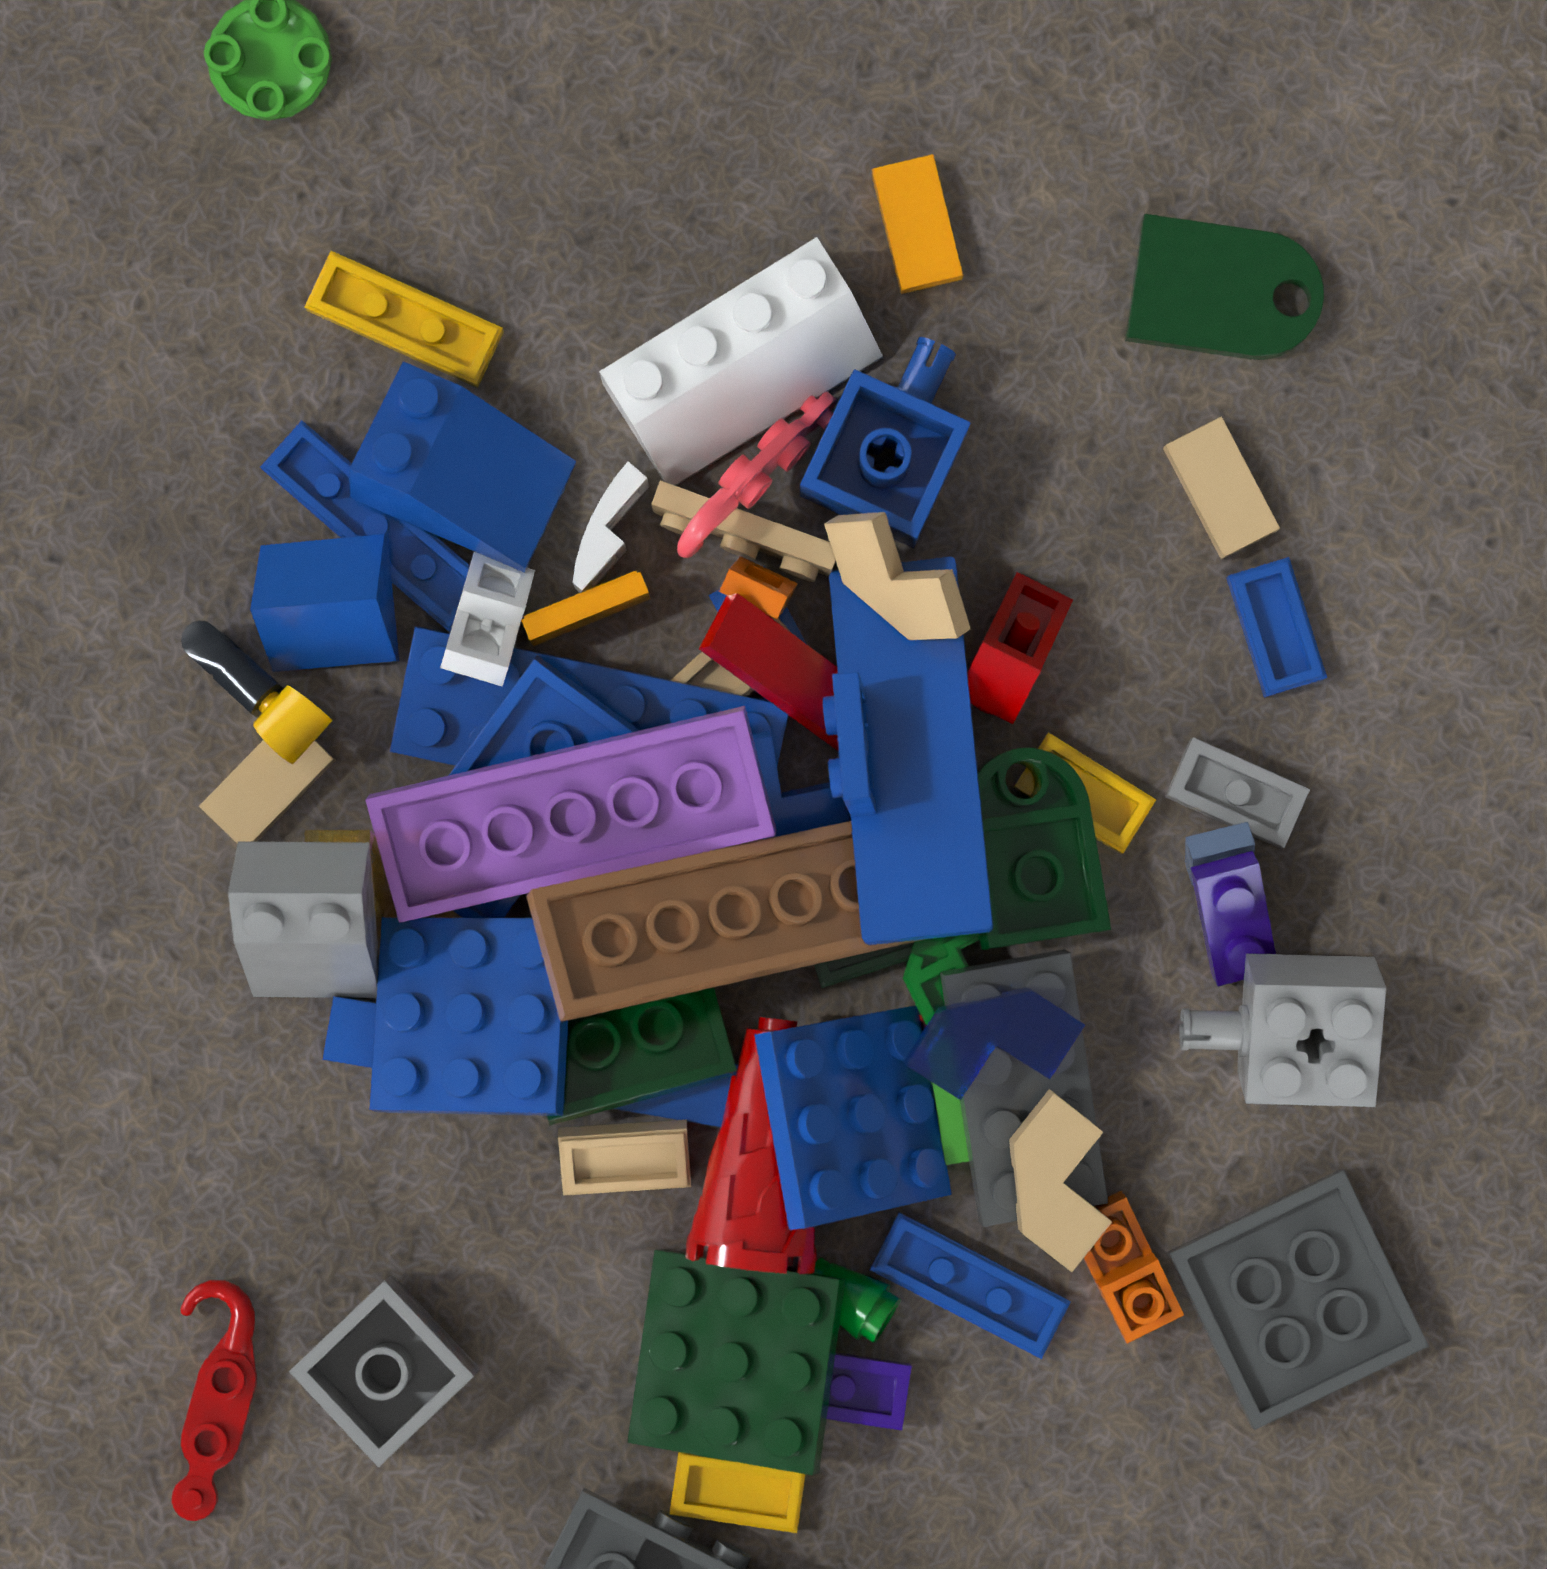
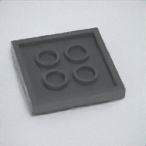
(1297, 1299)

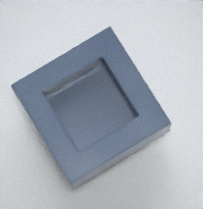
(1217, 845)

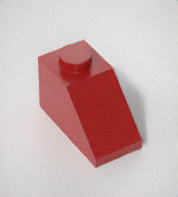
(1016, 647)

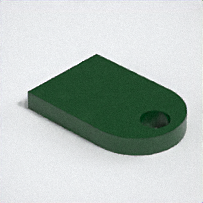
(1215, 289)
(1040, 853)

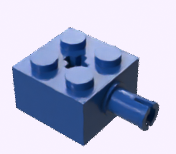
(893, 417)

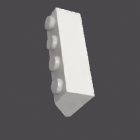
(741, 363)

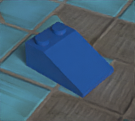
(459, 468)

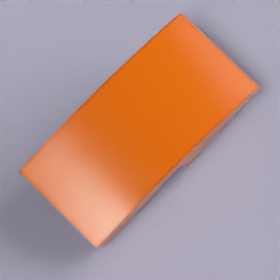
(1130, 1274)

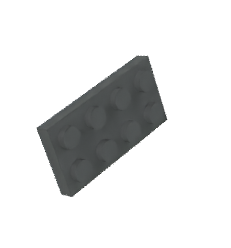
(1010, 1089)

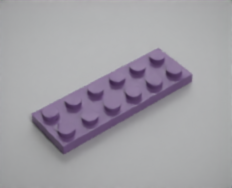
(571, 814)

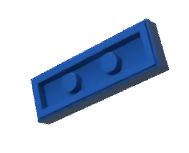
(970, 1285)

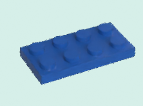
(535, 718)

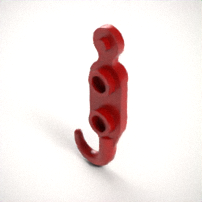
(218, 1401)

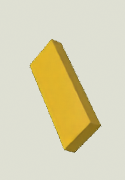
(404, 319)

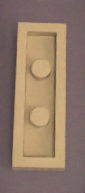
(748, 533)

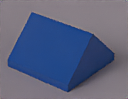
(325, 603)

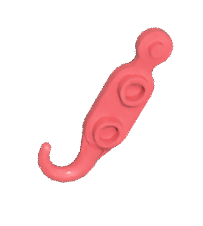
(749, 480)

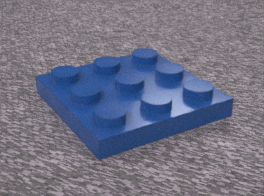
(466, 1020)
(851, 1117)

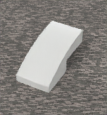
(599, 545)
(487, 620)

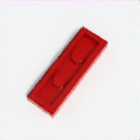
(772, 662)

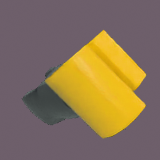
(283, 714)

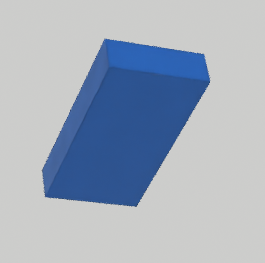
(1276, 627)

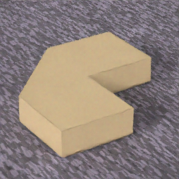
(913, 602)
(1043, 1157)

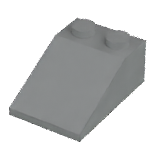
(305, 919)

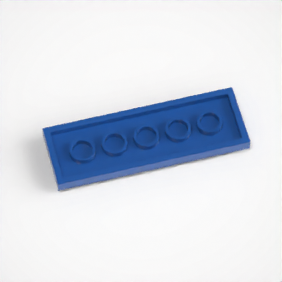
(446, 710)

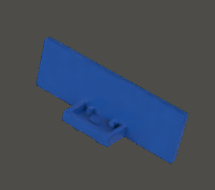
(907, 774)

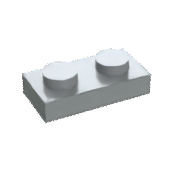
(1237, 792)

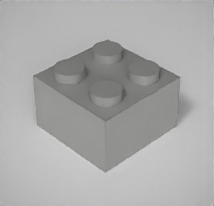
(385, 1370)

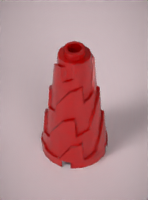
(742, 1193)

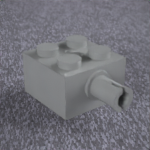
(1271, 1030)

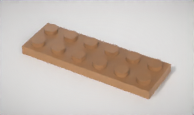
(700, 921)

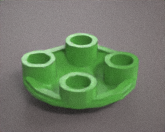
(268, 58)

